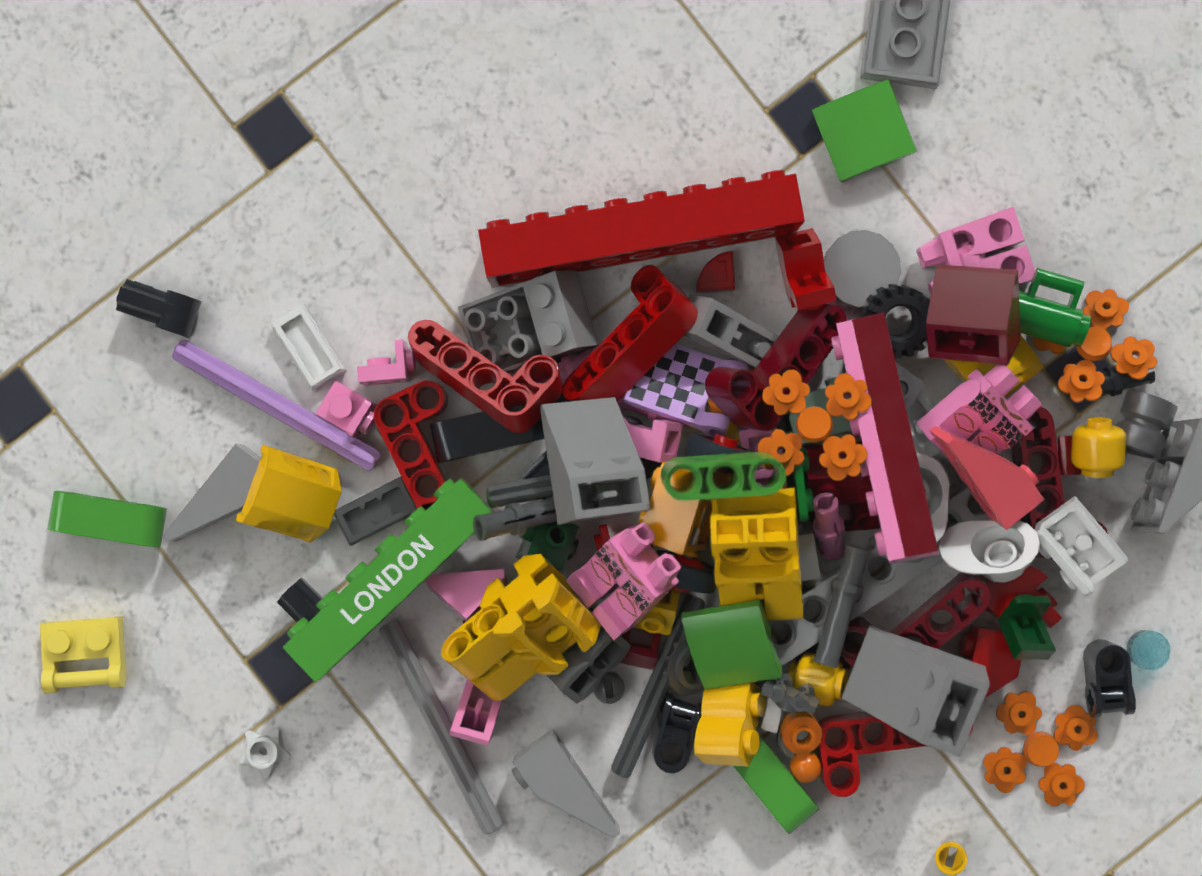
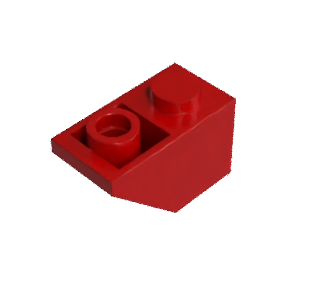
(991, 650)

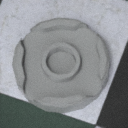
(861, 265)

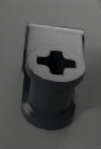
(1109, 687)
(677, 730)

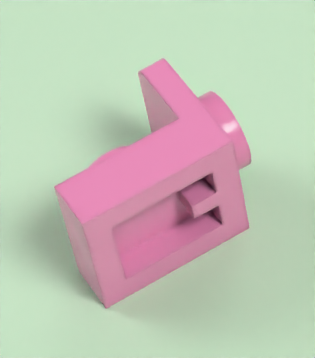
(383, 372)
(347, 410)

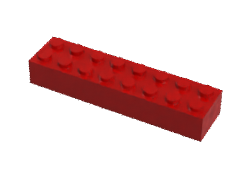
(642, 229)

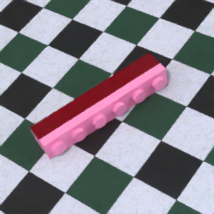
(887, 436)

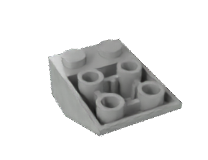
(530, 320)
(592, 461)
(1172, 481)
(917, 689)

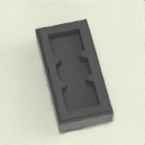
(375, 511)

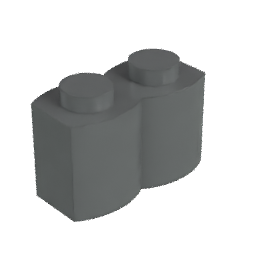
(588, 668)

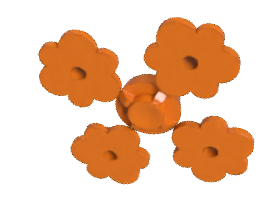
(1098, 346)
(816, 423)
(1040, 748)

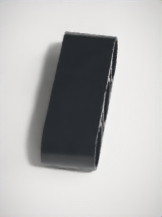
(478, 435)

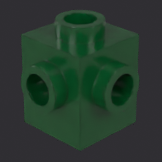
(551, 540)

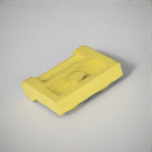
(80, 641)

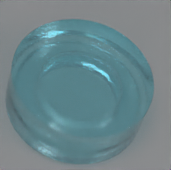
(1148, 649)

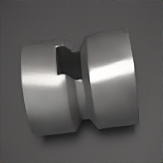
(1143, 422)

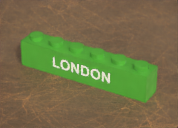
(387, 581)

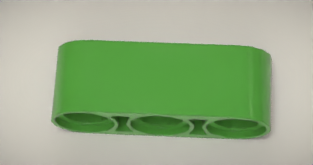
(742, 481)
(107, 519)
(778, 788)

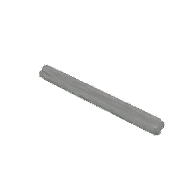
(440, 727)

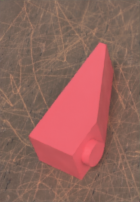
(996, 483)

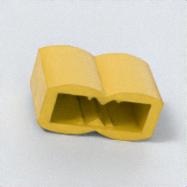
(729, 724)

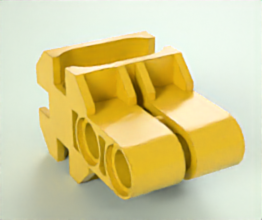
(758, 552)
(521, 630)

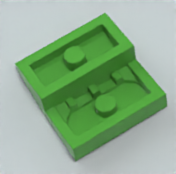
(864, 130)
(731, 644)

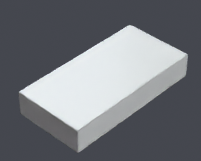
(308, 347)

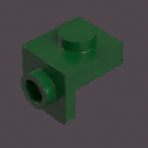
(1025, 628)

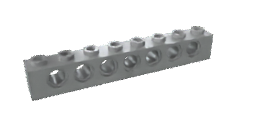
(805, 633)

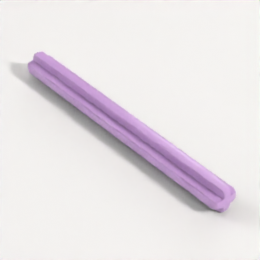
(276, 405)

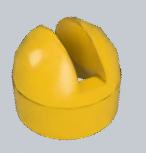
(959, 861)

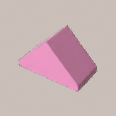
(464, 589)
(475, 716)

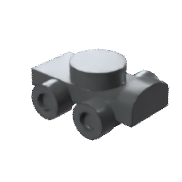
(789, 697)

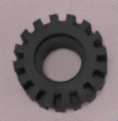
(917, 305)

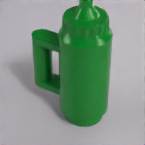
(1051, 319)

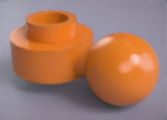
(804, 765)

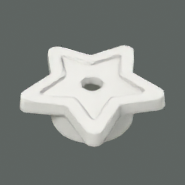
(253, 752)

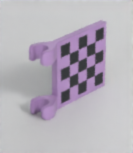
(678, 391)

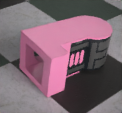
(656, 442)

